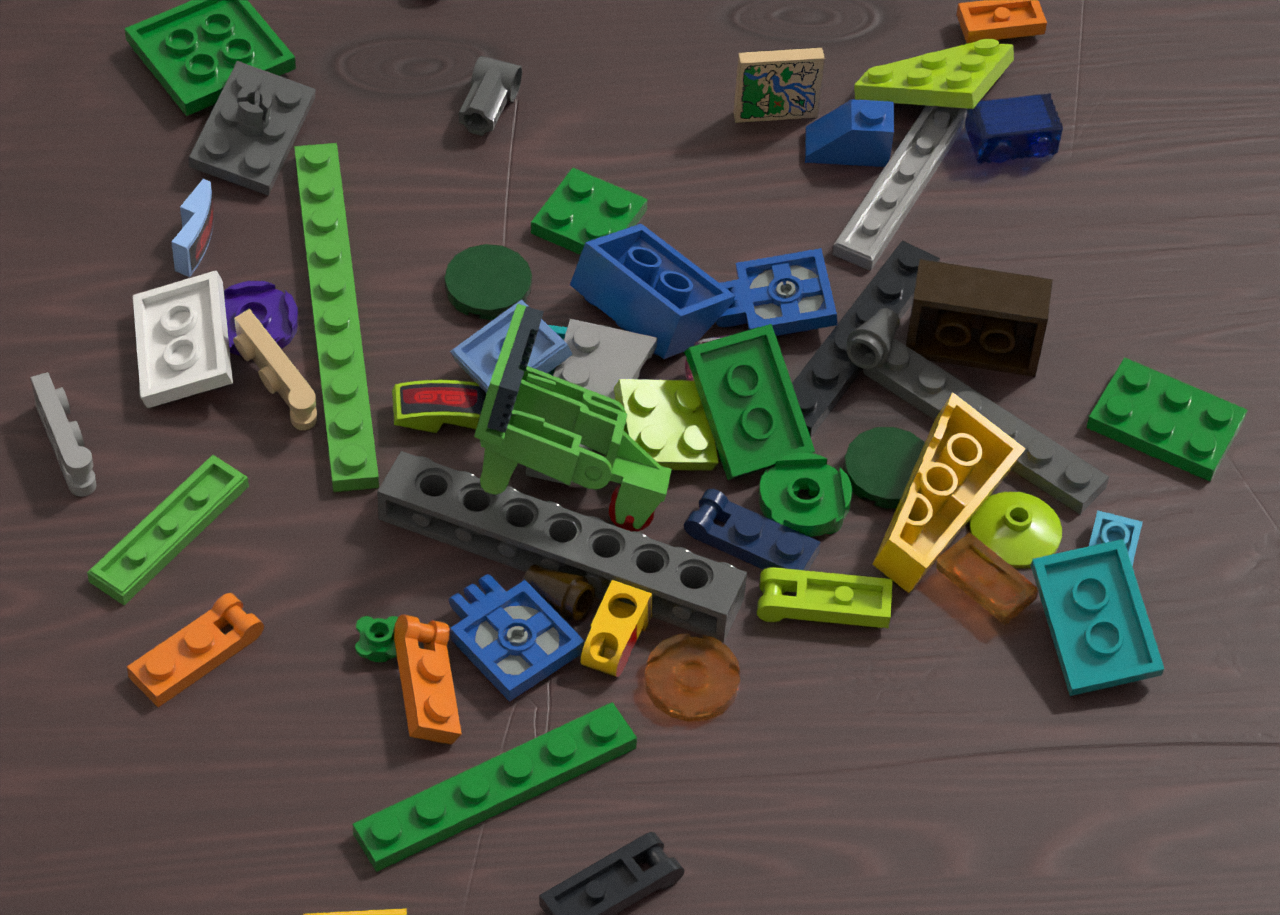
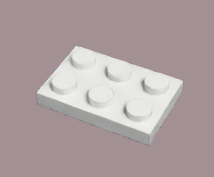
(182, 339)

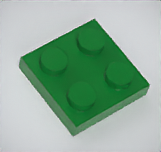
(586, 210)

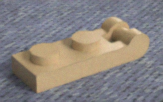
(276, 369)

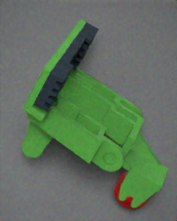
(545, 419)

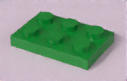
(748, 400)
(1167, 419)

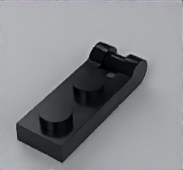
(614, 880)

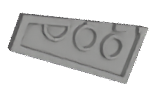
(600, 360)

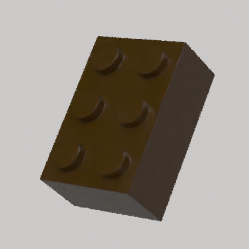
(979, 317)

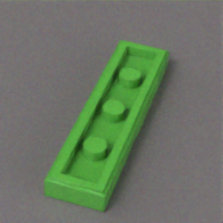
(168, 530)

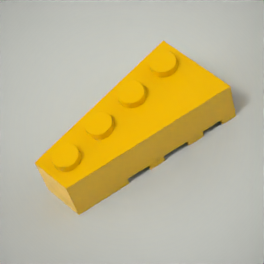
(950, 482)

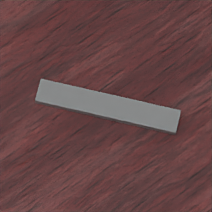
(899, 185)

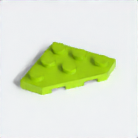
(940, 78)

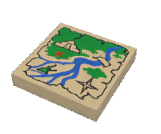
(778, 85)

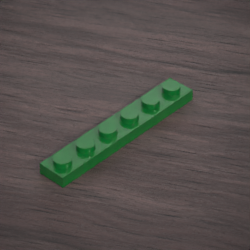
(494, 786)

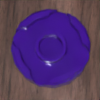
(270, 306)

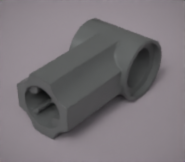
(491, 87)

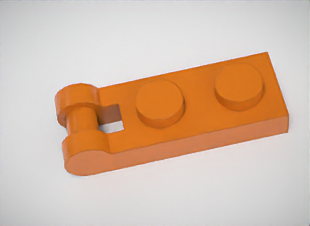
(195, 650)
(427, 679)

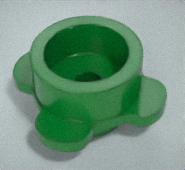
(376, 648)

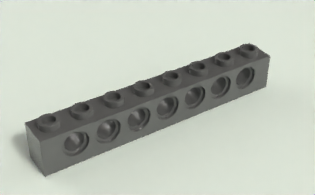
(532, 531)

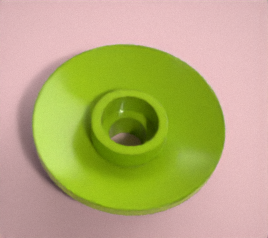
(1017, 542)

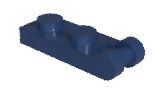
(749, 535)

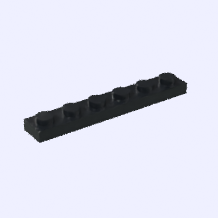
(830, 368)

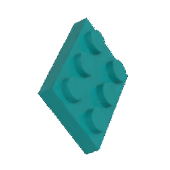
(1097, 617)

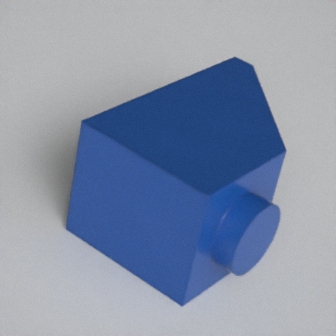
(852, 135)

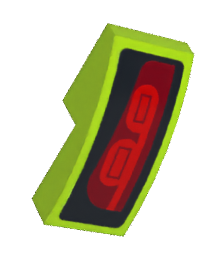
(433, 402)

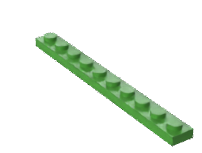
(336, 319)

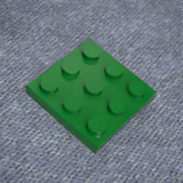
(199, 44)

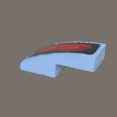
(196, 231)

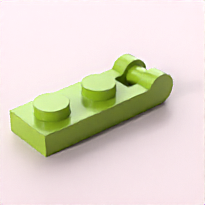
(824, 597)

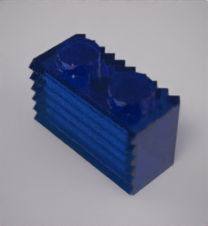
(1014, 128)

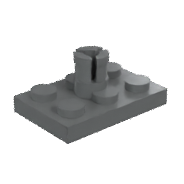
(252, 128)

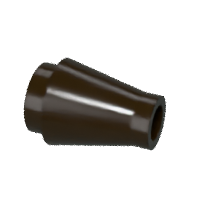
(564, 592)

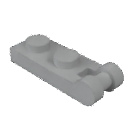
(64, 436)

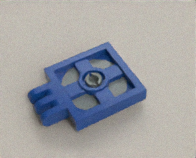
(782, 291)
(512, 635)

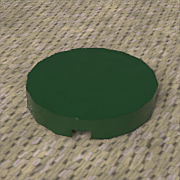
(487, 280)
(882, 463)

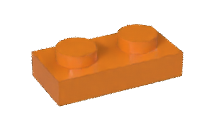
(1000, 19)

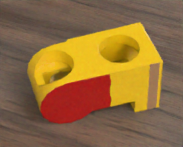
(616, 628)

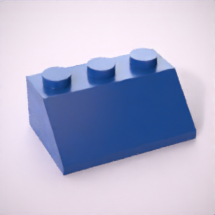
(650, 288)

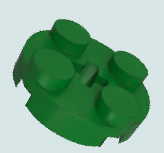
(806, 471)

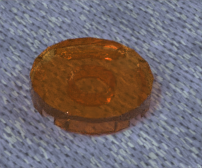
(692, 677)

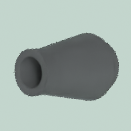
(872, 341)

